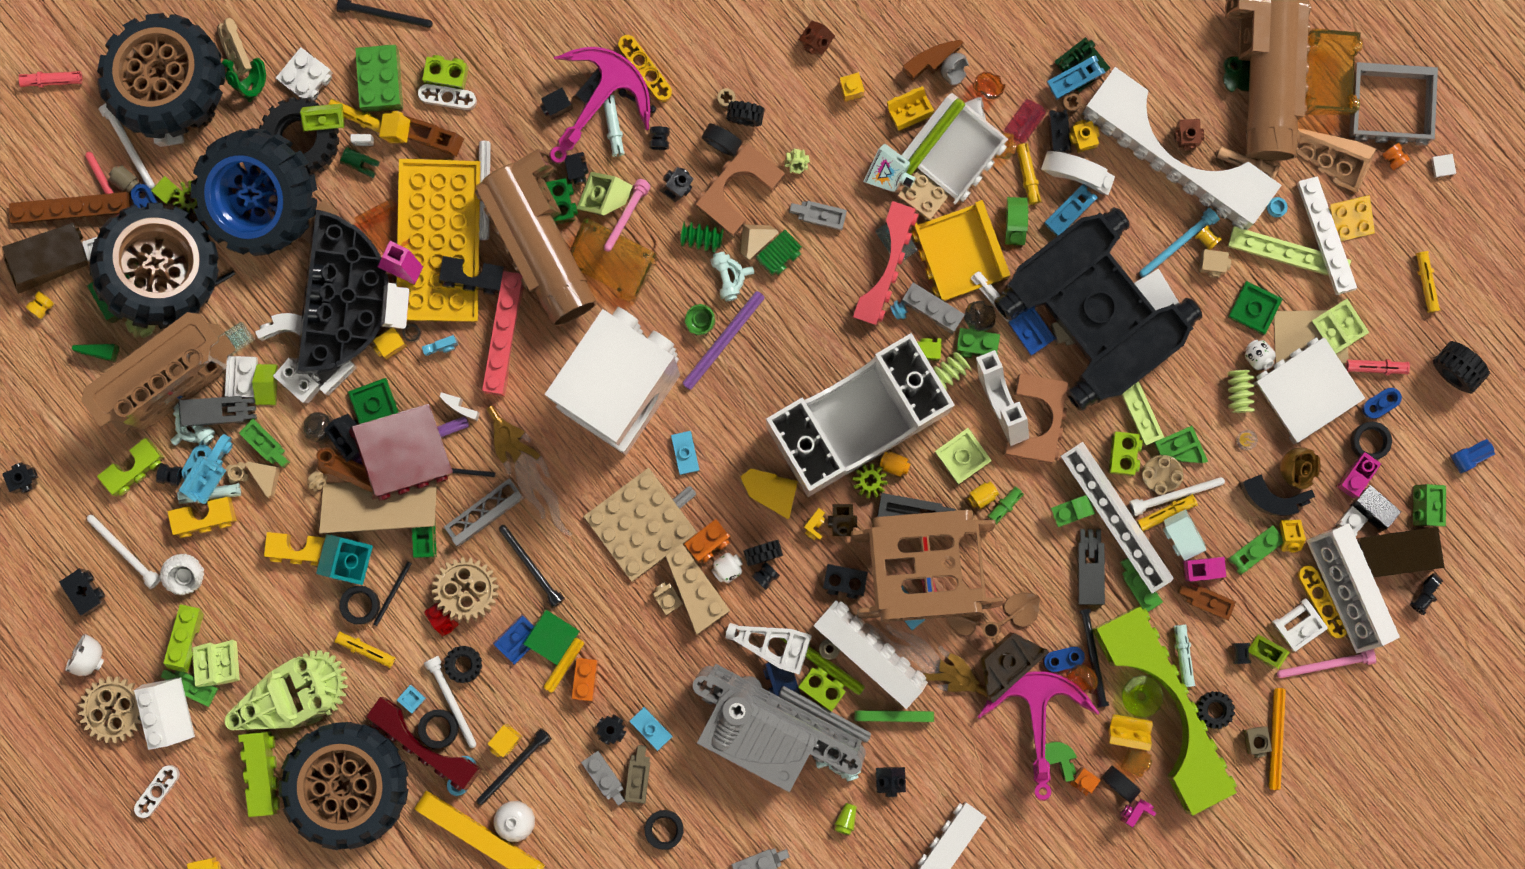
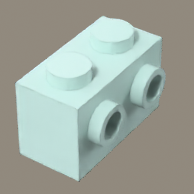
(1184, 534)

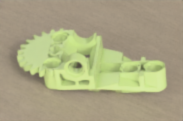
(274, 703)

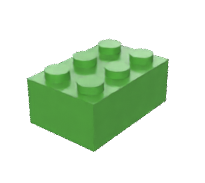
(379, 78)

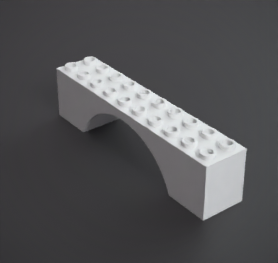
(1234, 193)

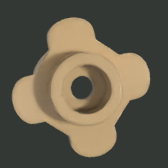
(242, 476)
(316, 481)

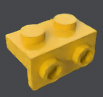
(910, 108)

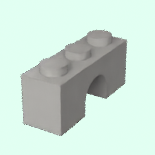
(933, 307)

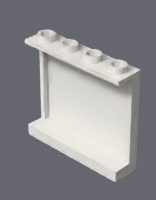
(961, 151)
(1309, 389)

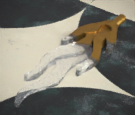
(525, 462)
(930, 663)

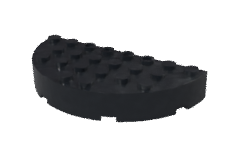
(340, 295)

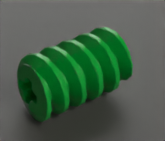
(701, 237)

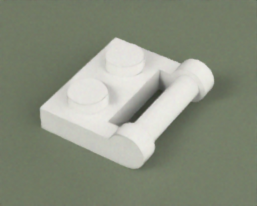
(1304, 630)

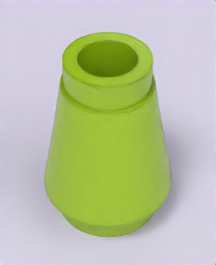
(846, 819)

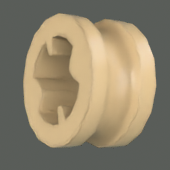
(731, 94)

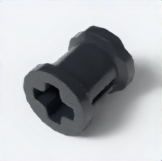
(1241, 653)

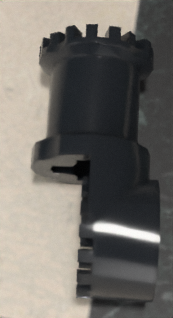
(1426, 597)

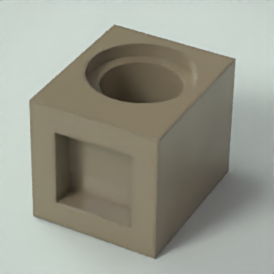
(1250, 734)

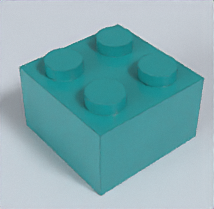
(344, 559)

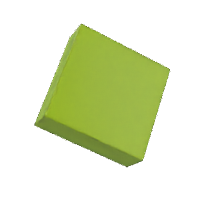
(164, 190)

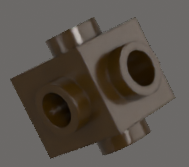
(842, 524)

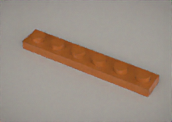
(68, 208)

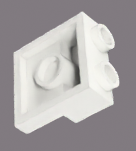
(305, 75)

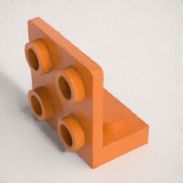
(707, 541)

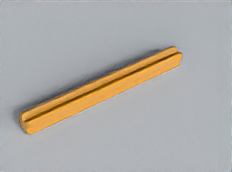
(1277, 738)

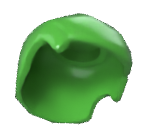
(700, 319)

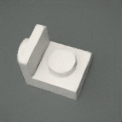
(1355, 519)

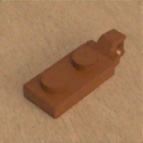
(1208, 601)

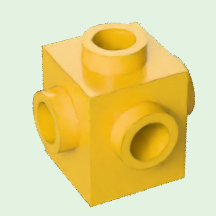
(1083, 142)

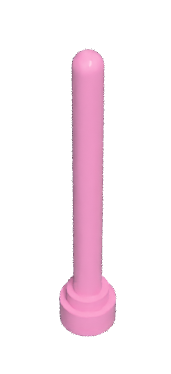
(640, 189)
(1365, 657)

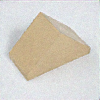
(755, 238)
(265, 476)

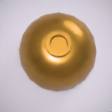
(1300, 467)

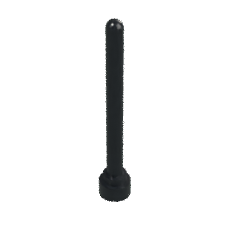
(346, 6)
(554, 598)
(540, 739)

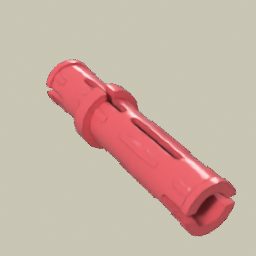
(44, 79)
(1401, 367)

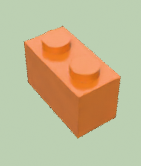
(585, 679)

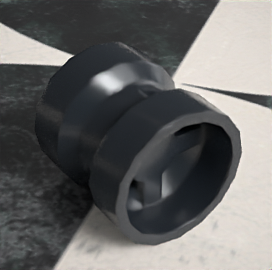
(659, 138)
(169, 475)
(765, 575)

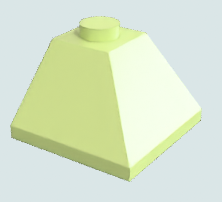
(603, 194)

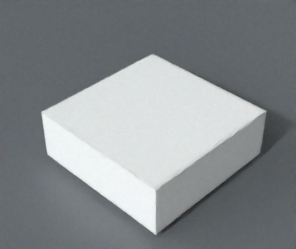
(362, 139)
(1443, 165)

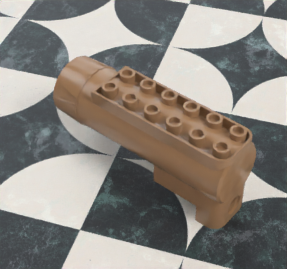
(1277, 45)
(524, 219)

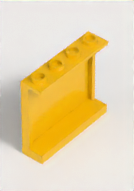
(958, 248)

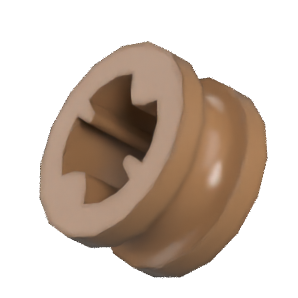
(1065, 103)

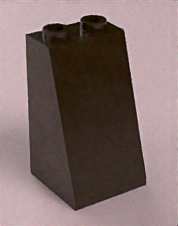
(44, 257)
(1403, 552)

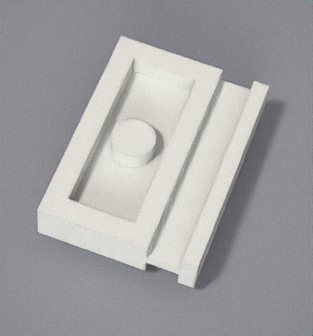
(240, 376)

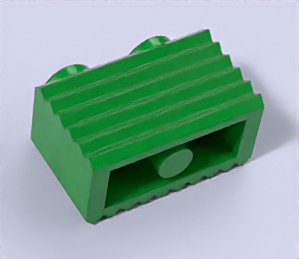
(779, 253)

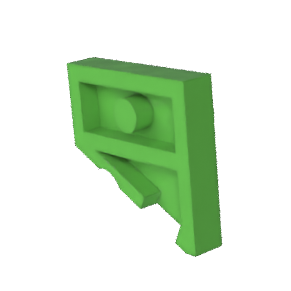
(1182, 446)

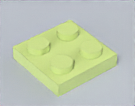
(963, 456)

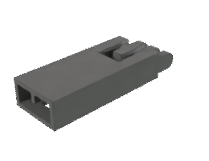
(209, 411)
(897, 505)
(1091, 575)

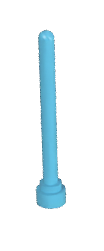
(1209, 217)

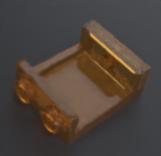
(381, 225)

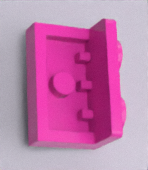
(1131, 813)

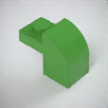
(1016, 220)
(1072, 511)
(1061, 753)

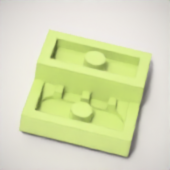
(1340, 326)
(216, 663)

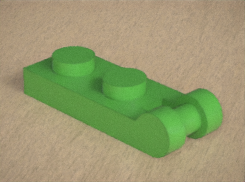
(1256, 549)

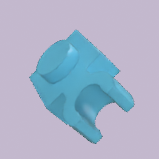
(446, 345)

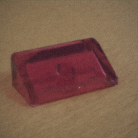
(1025, 121)

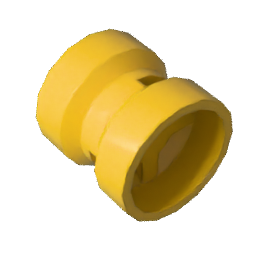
(36, 308)

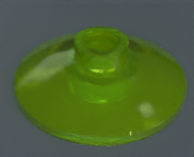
(1152, 700)

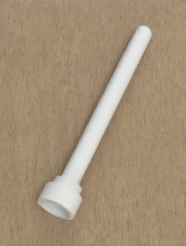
(128, 146)
(1139, 506)
(151, 578)
(434, 666)

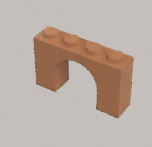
(747, 162)
(1053, 395)

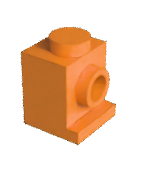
(1085, 781)

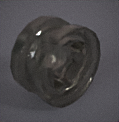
(415, 338)

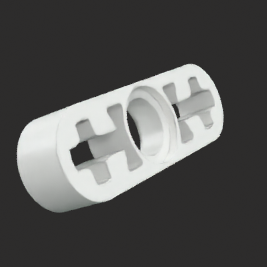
(432, 99)
(148, 792)

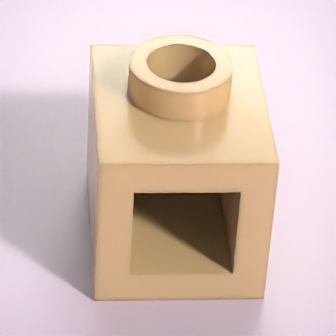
(1214, 263)

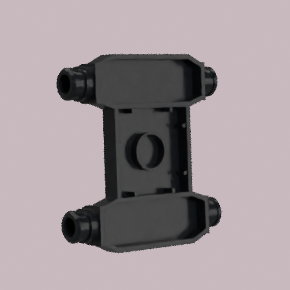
(1098, 308)

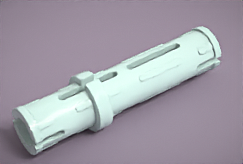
(614, 135)
(219, 492)
(1183, 650)

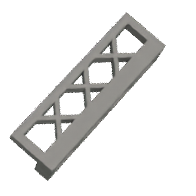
(486, 519)

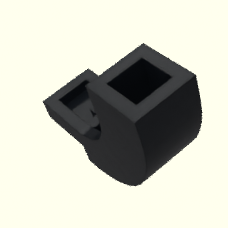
(1266, 502)

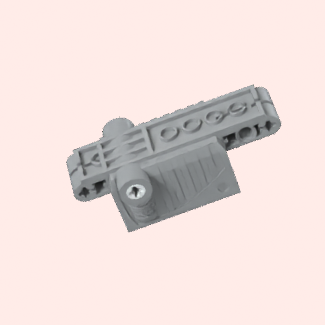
(769, 732)

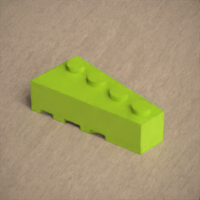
(259, 773)

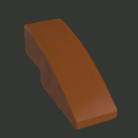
(930, 59)
(434, 137)

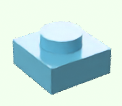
(411, 699)

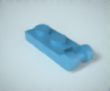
(1075, 77)
(1070, 210)

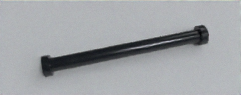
(1093, 656)

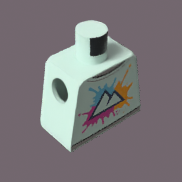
(889, 170)

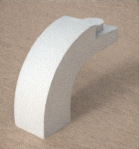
(1078, 169)
(282, 323)

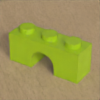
(146, 458)
(180, 645)

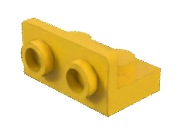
(1130, 732)

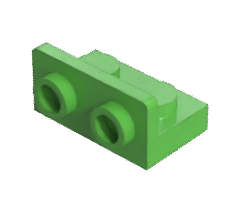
(976, 343)
(1429, 505)

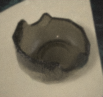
(980, 316)
(314, 427)

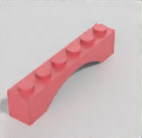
(899, 222)
(502, 335)

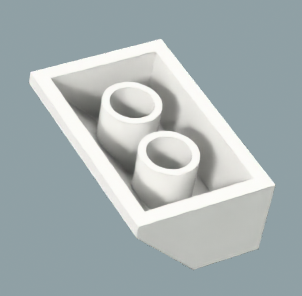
(164, 713)

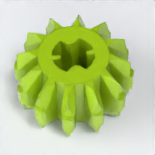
(181, 198)
(865, 475)

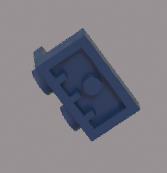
(779, 679)

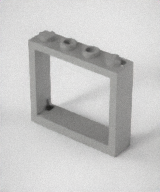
(1398, 71)

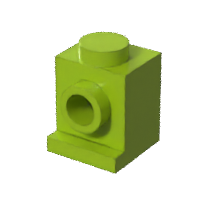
(931, 349)

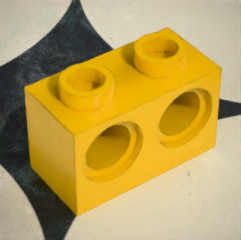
(504, 741)

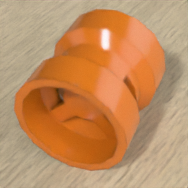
(1396, 156)

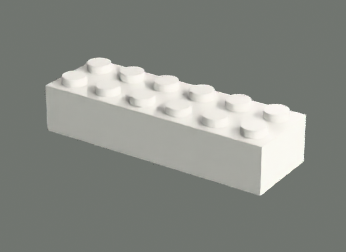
(1353, 588)
(871, 653)

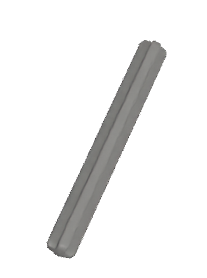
(824, 714)

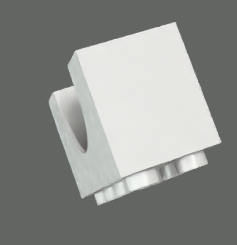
(616, 379)
(860, 416)

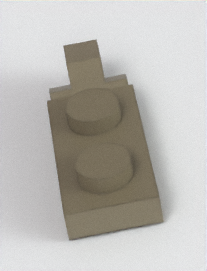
(638, 776)

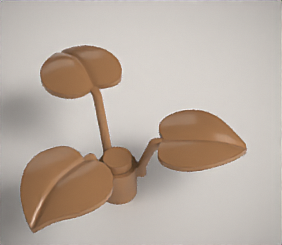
(1021, 607)

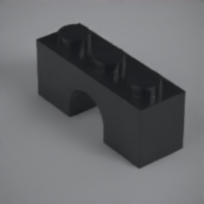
(453, 275)

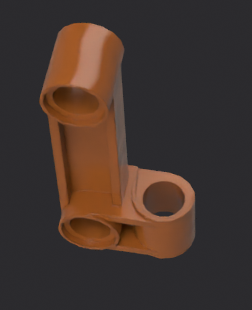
(337, 466)

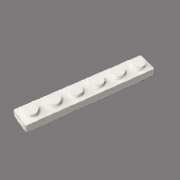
(1326, 235)

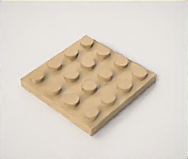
(640, 524)

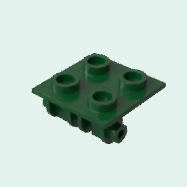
(1078, 54)

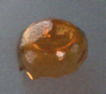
(988, 86)
(1083, 677)

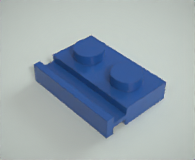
(1031, 331)
(512, 639)

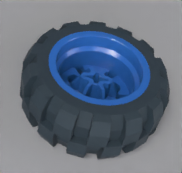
(281, 173)

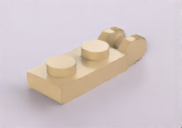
(233, 46)

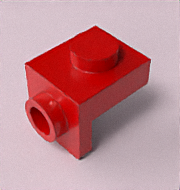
(440, 623)

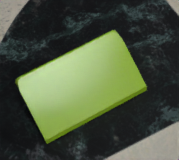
(322, 117)

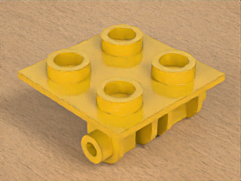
(1353, 217)

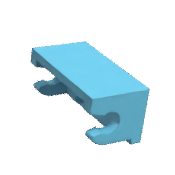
(202, 479)

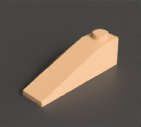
(1338, 157)

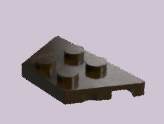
(1008, 663)

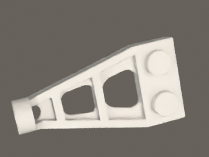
(794, 652)

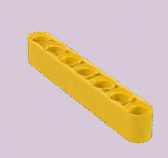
(475, 833)

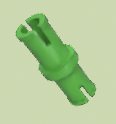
(1005, 505)

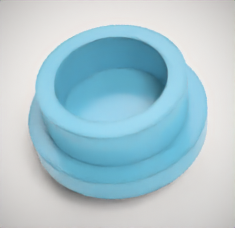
(1277, 207)
(899, 310)

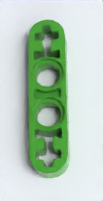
(894, 716)

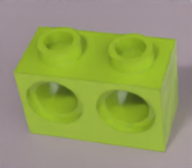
(444, 77)
(1119, 452)
(819, 692)

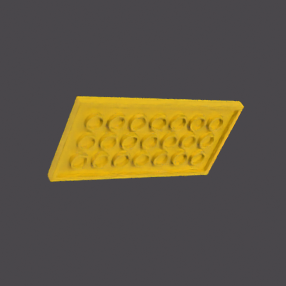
(441, 219)

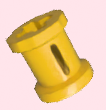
(1207, 237)

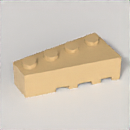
(697, 592)

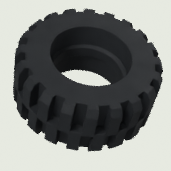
(288, 113)

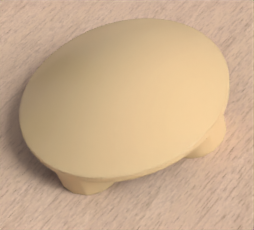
(1162, 474)

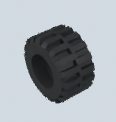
(1461, 367)

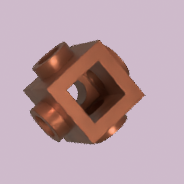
(816, 38)
(1190, 127)

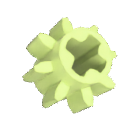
(797, 161)

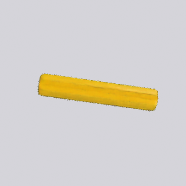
(563, 665)

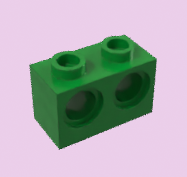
(563, 200)
(424, 542)

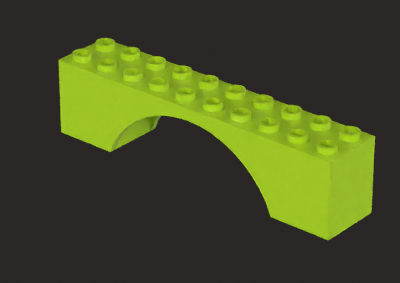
(1198, 773)

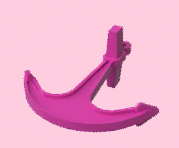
(615, 73)
(1037, 690)

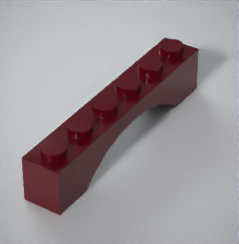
(390, 718)

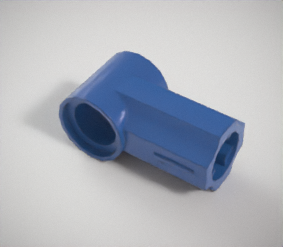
(1469, 457)

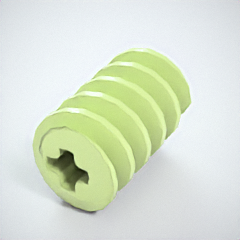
(951, 369)
(1240, 391)

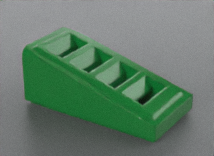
(101, 351)

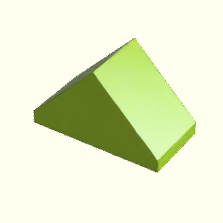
(265, 384)
(1268, 652)

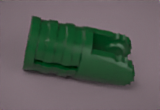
(356, 161)

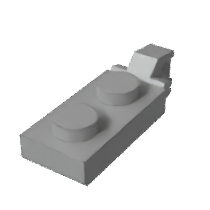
(819, 214)
(604, 777)
(764, 860)

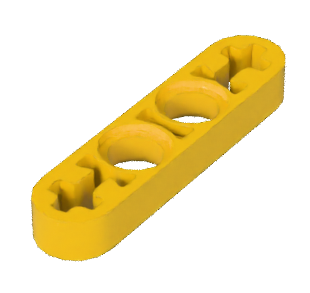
(645, 68)
(1318, 604)

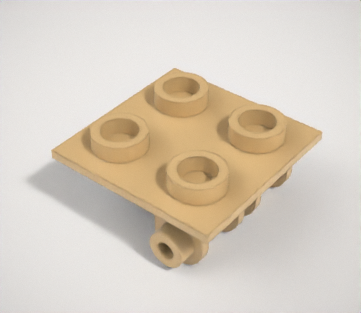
(923, 196)

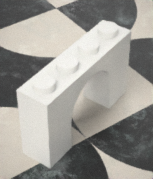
(1009, 414)

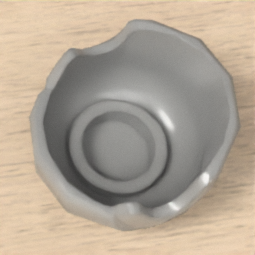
(953, 68)

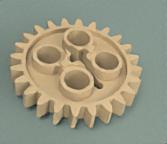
(477, 577)
(95, 701)

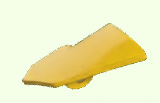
(770, 490)

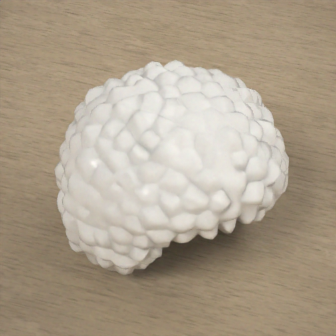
(181, 574)

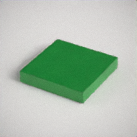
(1255, 308)
(373, 401)
(551, 636)

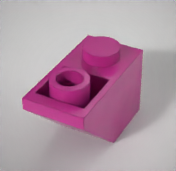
(400, 263)
(1359, 475)
(1204, 569)

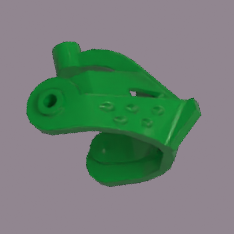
(256, 77)

